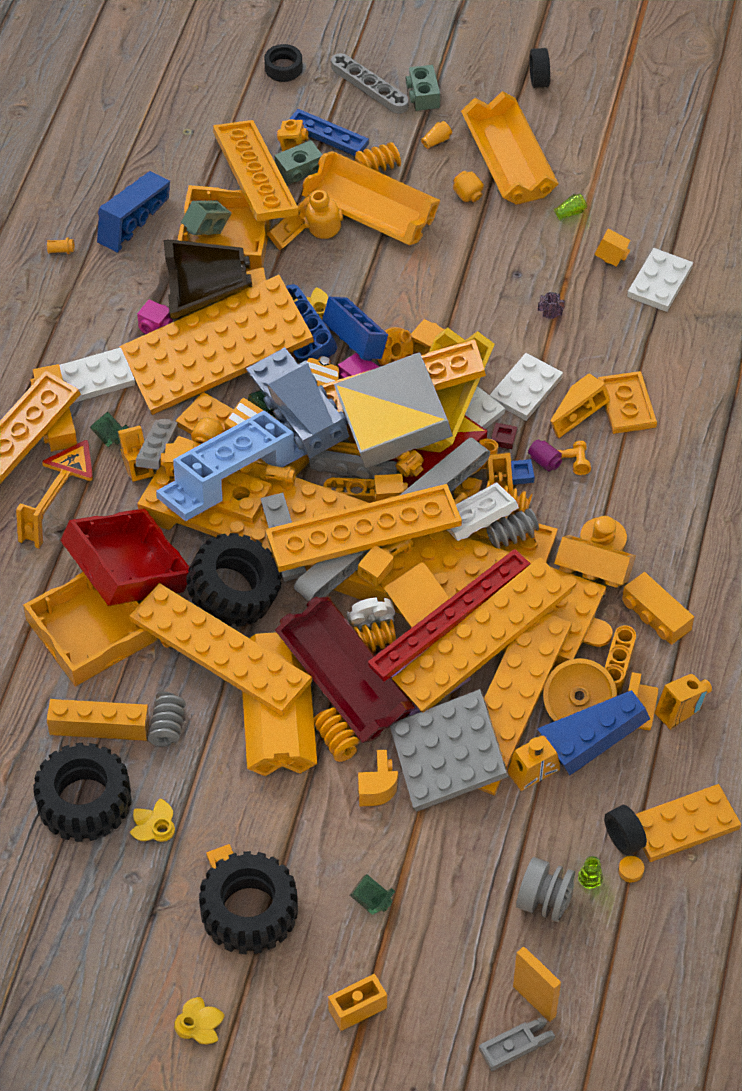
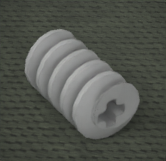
(512, 527)
(166, 719)

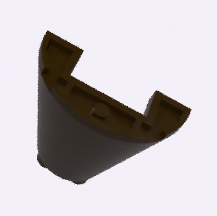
(203, 274)

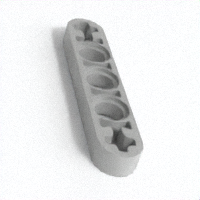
(373, 91)

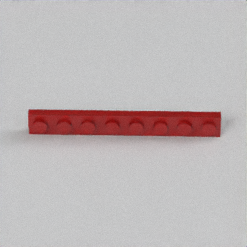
(447, 616)

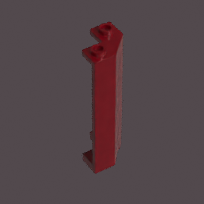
(339, 666)

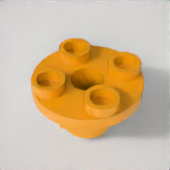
(398, 345)
(605, 531)

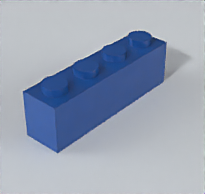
(355, 328)

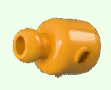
(322, 215)

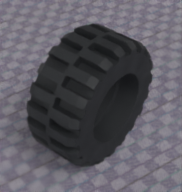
(247, 559)
(87, 819)
(243, 873)

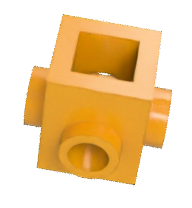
(292, 134)

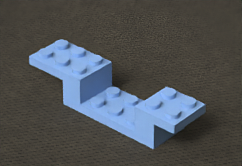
(202, 468)

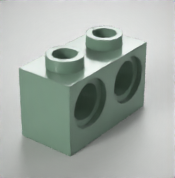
(423, 87)
(205, 217)

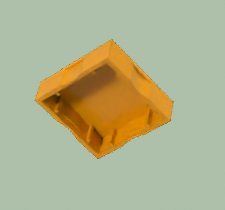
(239, 231)
(83, 629)

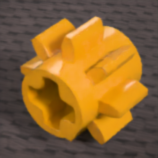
(409, 463)

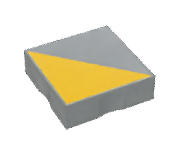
(393, 410)

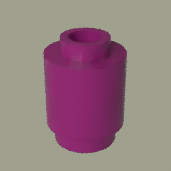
(545, 455)

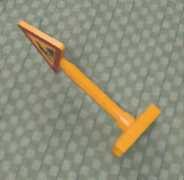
(70, 462)

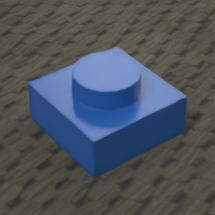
(522, 472)

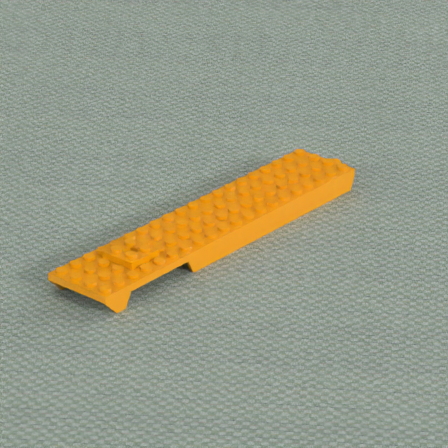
(449, 560)

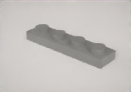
(162, 432)
(350, 465)
(277, 514)

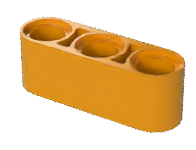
(622, 651)

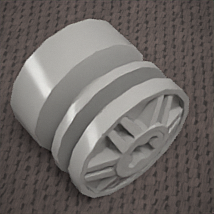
(545, 889)

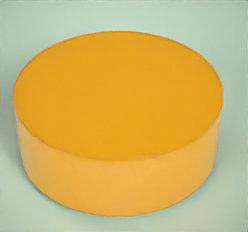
(631, 869)

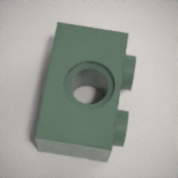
(298, 162)

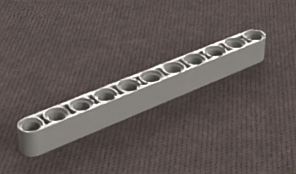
(451, 471)

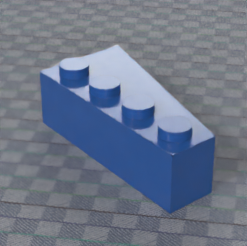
(131, 209)
(594, 729)

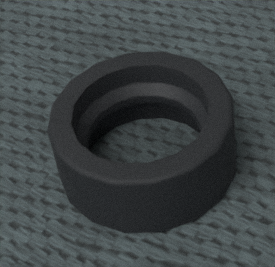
(283, 51)
(539, 67)
(625, 830)

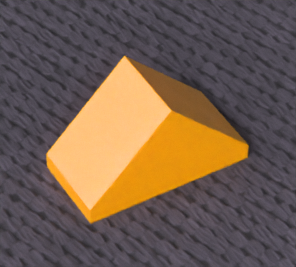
(499, 470)

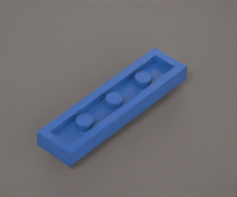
(331, 133)

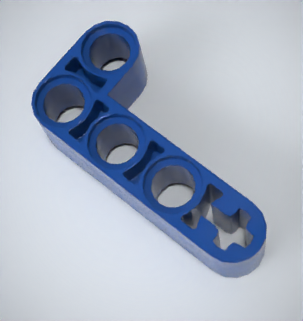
(320, 332)

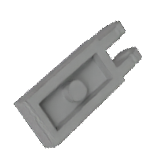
(514, 1043)

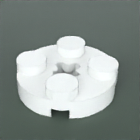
(371, 611)

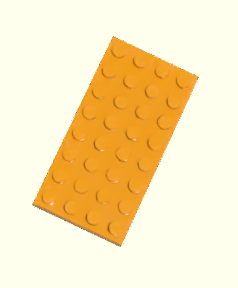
(215, 344)

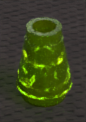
(572, 206)
(591, 873)

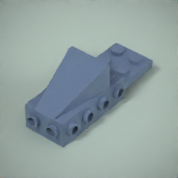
(299, 402)

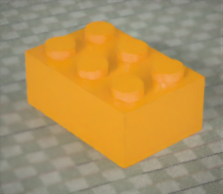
(594, 560)

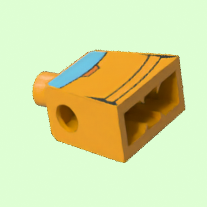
(681, 699)

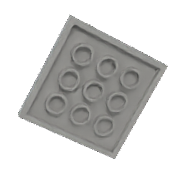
(448, 750)

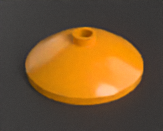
(572, 677)

